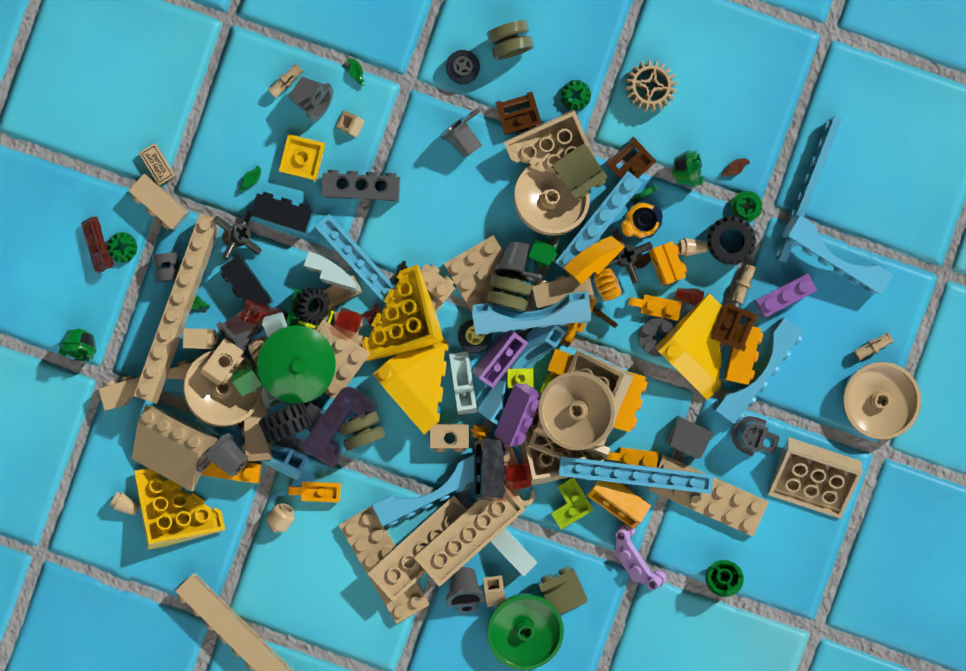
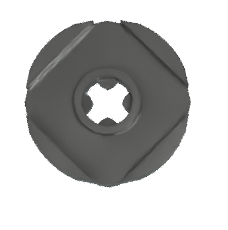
(649, 330)

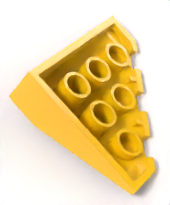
(406, 320)
(691, 347)
(415, 382)
(171, 513)

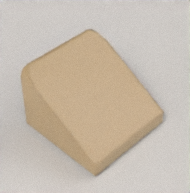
(350, 123)

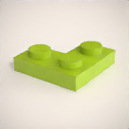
(576, 505)

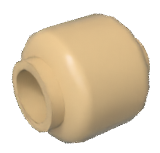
(280, 518)

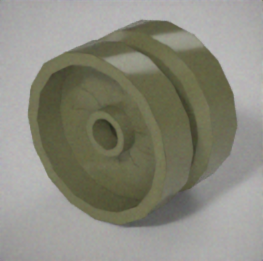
(510, 40)
(508, 293)
(361, 430)

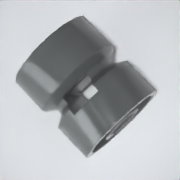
(165, 274)

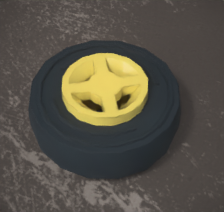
(468, 343)

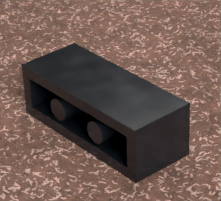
(282, 212)
(245, 282)
(489, 469)

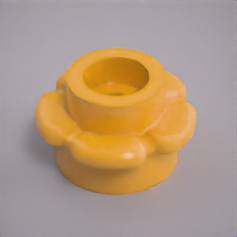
(479, 431)

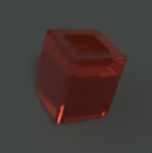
(349, 320)
(517, 476)

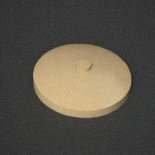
(547, 203)
(881, 400)
(218, 404)
(577, 410)

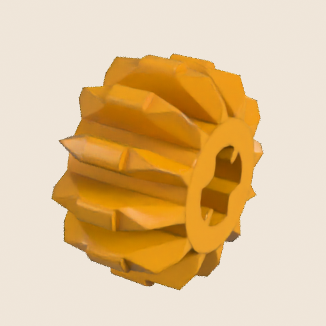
(607, 284)

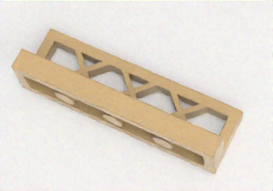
(598, 452)

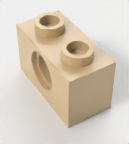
(225, 351)
(461, 434)

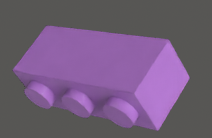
(785, 295)
(500, 357)
(518, 415)

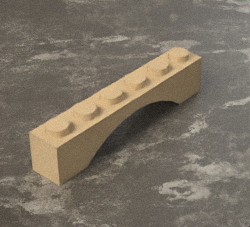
(121, 393)

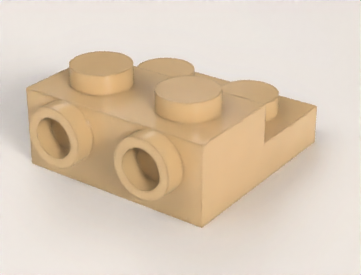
(437, 286)

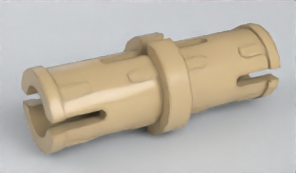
(285, 80)
(743, 283)
(873, 346)

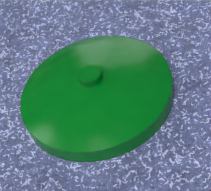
(296, 364)
(525, 631)

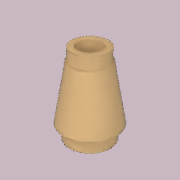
(691, 247)
(124, 504)

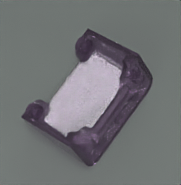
(320, 440)

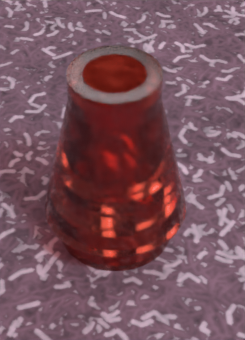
(690, 295)

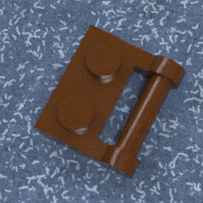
(519, 119)
(637, 165)
(729, 323)

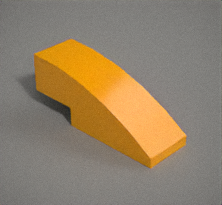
(593, 259)

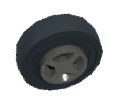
(465, 61)

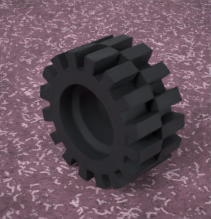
(319, 308)

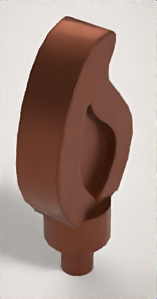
(735, 167)

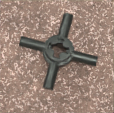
(236, 235)
(632, 253)

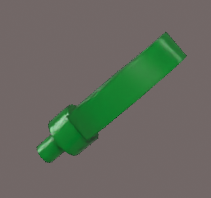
(356, 71)
(251, 178)
(636, 197)
(198, 303)

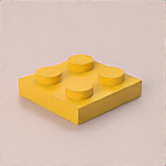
(302, 157)

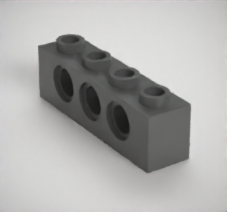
(390, 193)

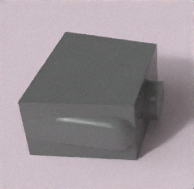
(689, 438)

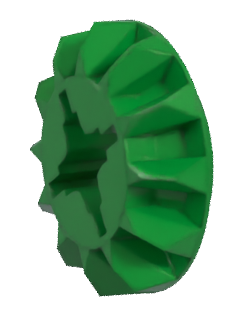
(575, 104)
(753, 199)
(129, 252)

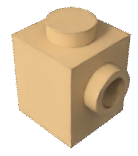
(494, 590)

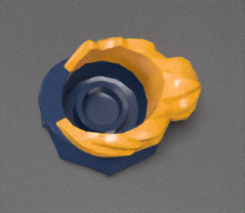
(642, 220)

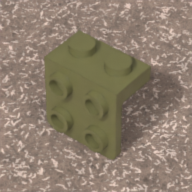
(580, 171)
(563, 589)

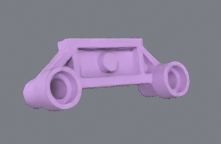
(633, 561)

